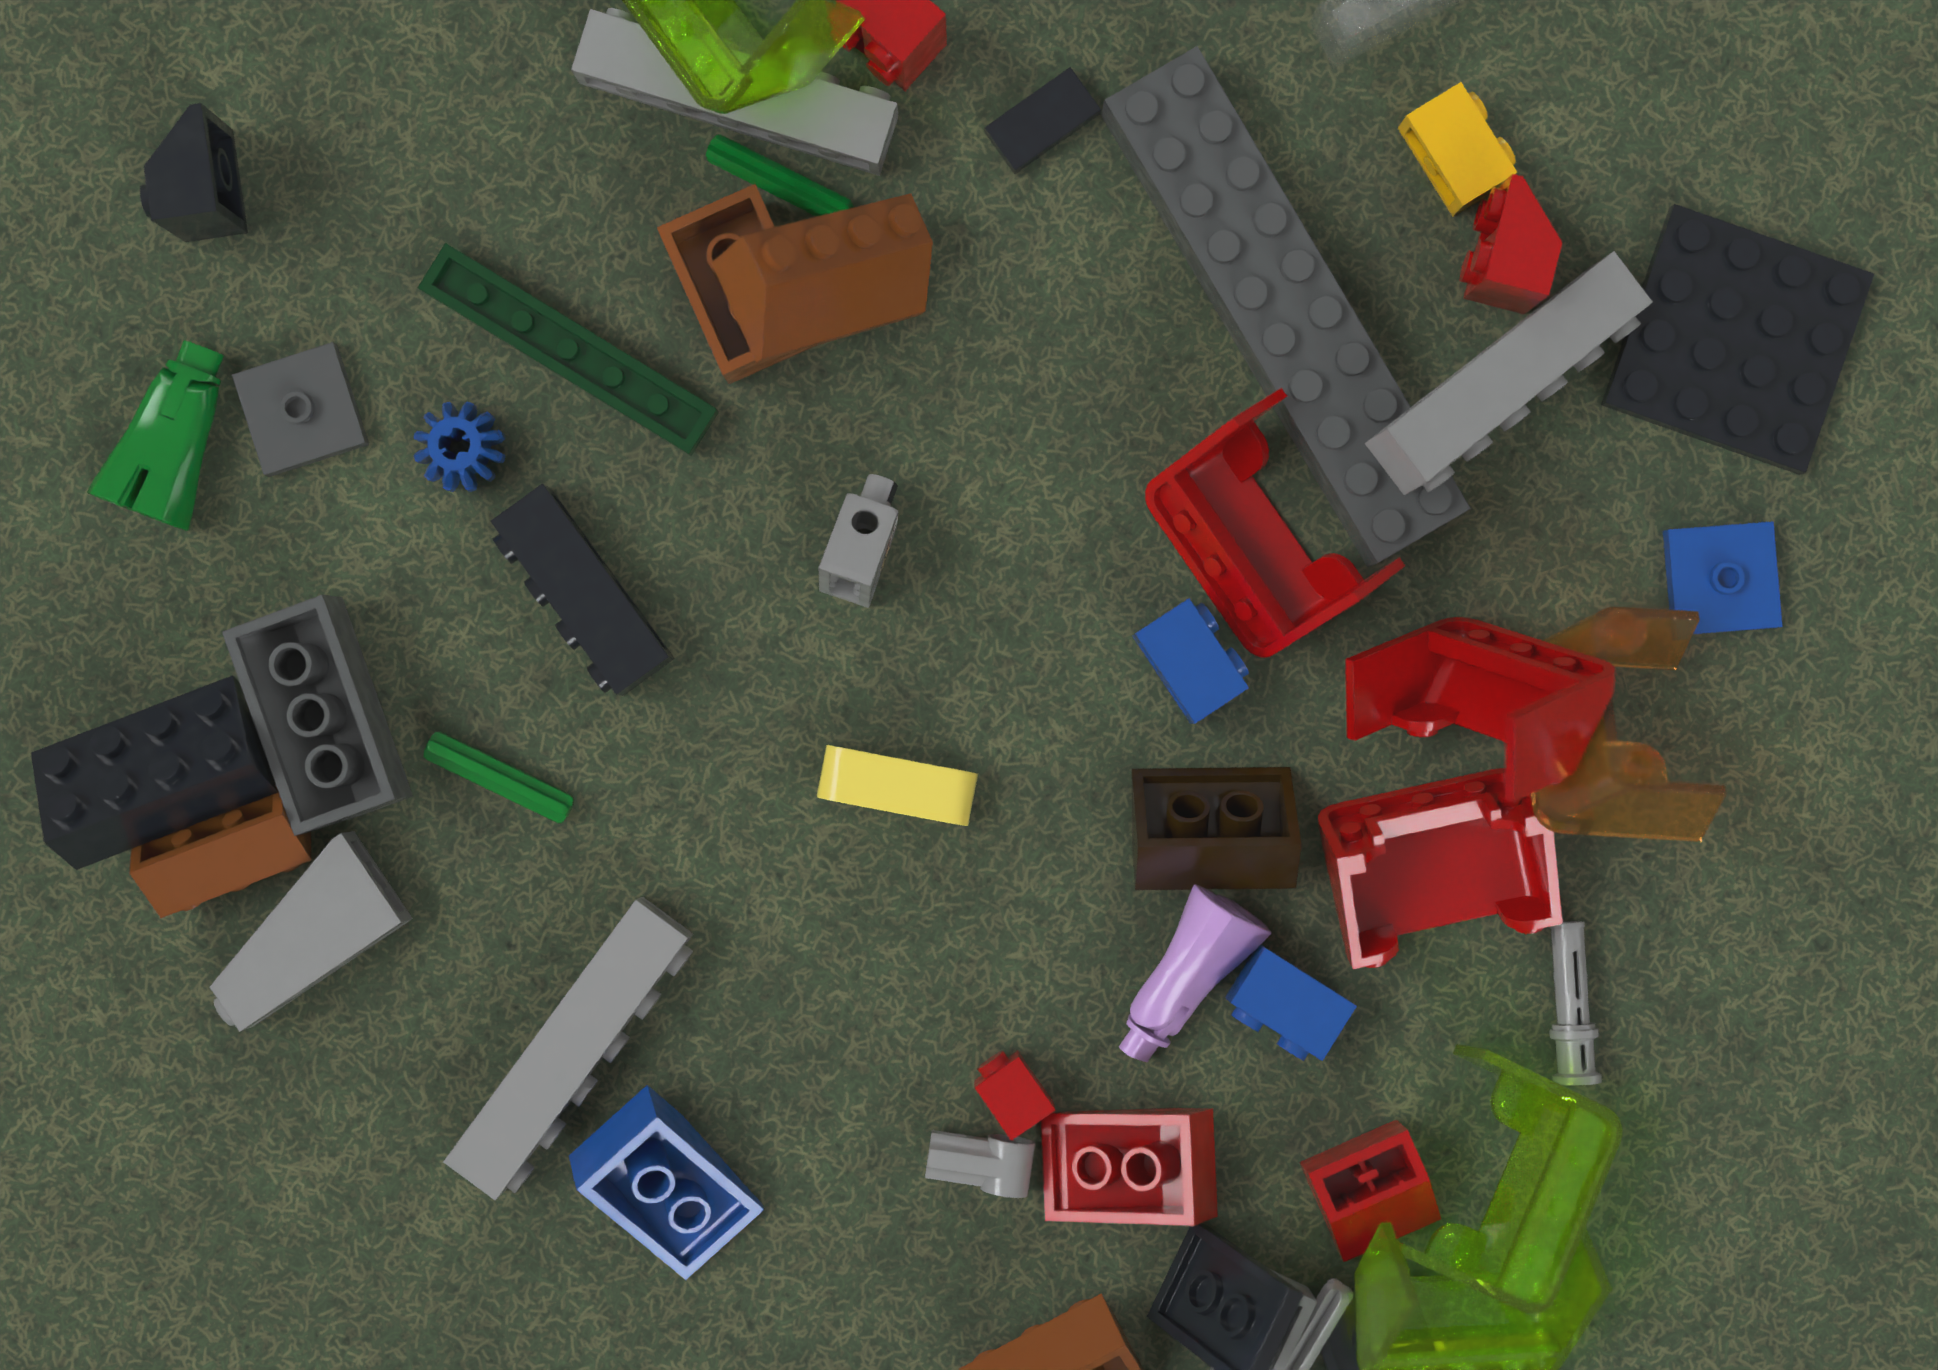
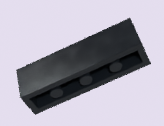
(581, 590)

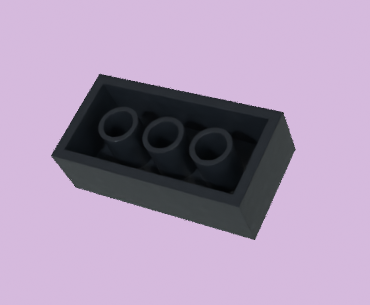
(150, 774)

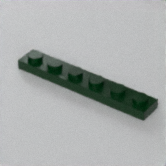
(568, 349)

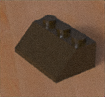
(1214, 828)

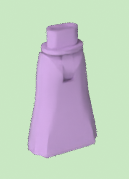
(1205, 948)

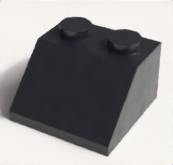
(195, 179)

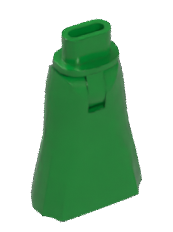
(163, 448)

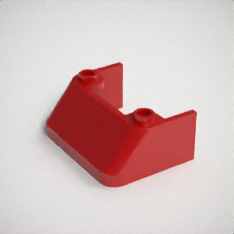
(1242, 544)
(1489, 681)

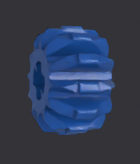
(466, 463)

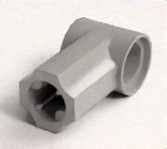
(992, 1162)

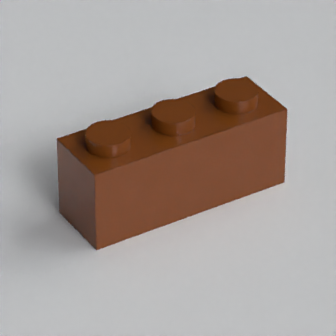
(218, 856)

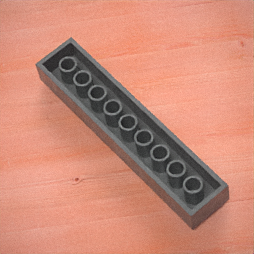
(1274, 297)

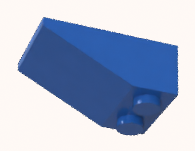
(663, 1183)

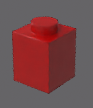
(1013, 1093)

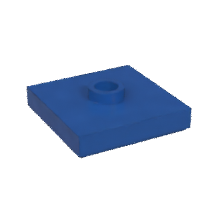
(1724, 576)

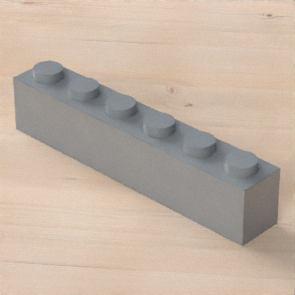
(815, 120)
(1508, 374)
(568, 1049)

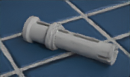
(1573, 1030)

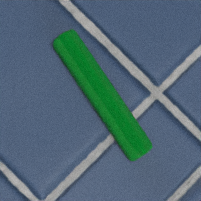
(774, 177)
(498, 777)

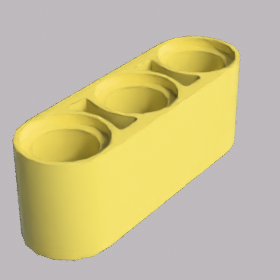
(897, 785)

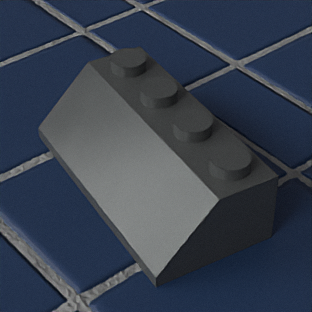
(317, 713)

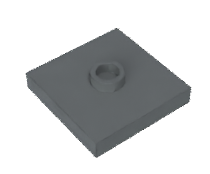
(300, 409)

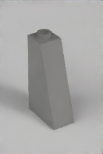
(317, 928)

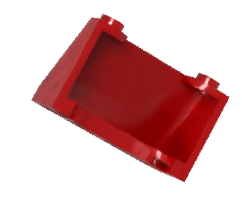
(1436, 861)

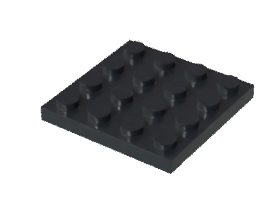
(1738, 339)

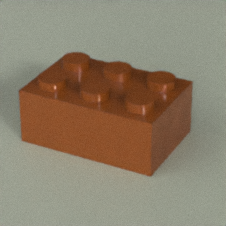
(692, 246)

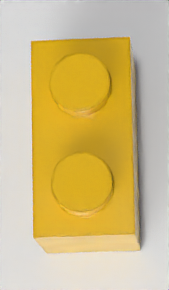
(1458, 148)

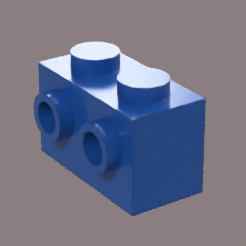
(1192, 660)
(1290, 1003)

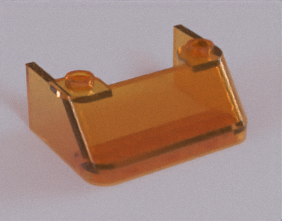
(1625, 784)

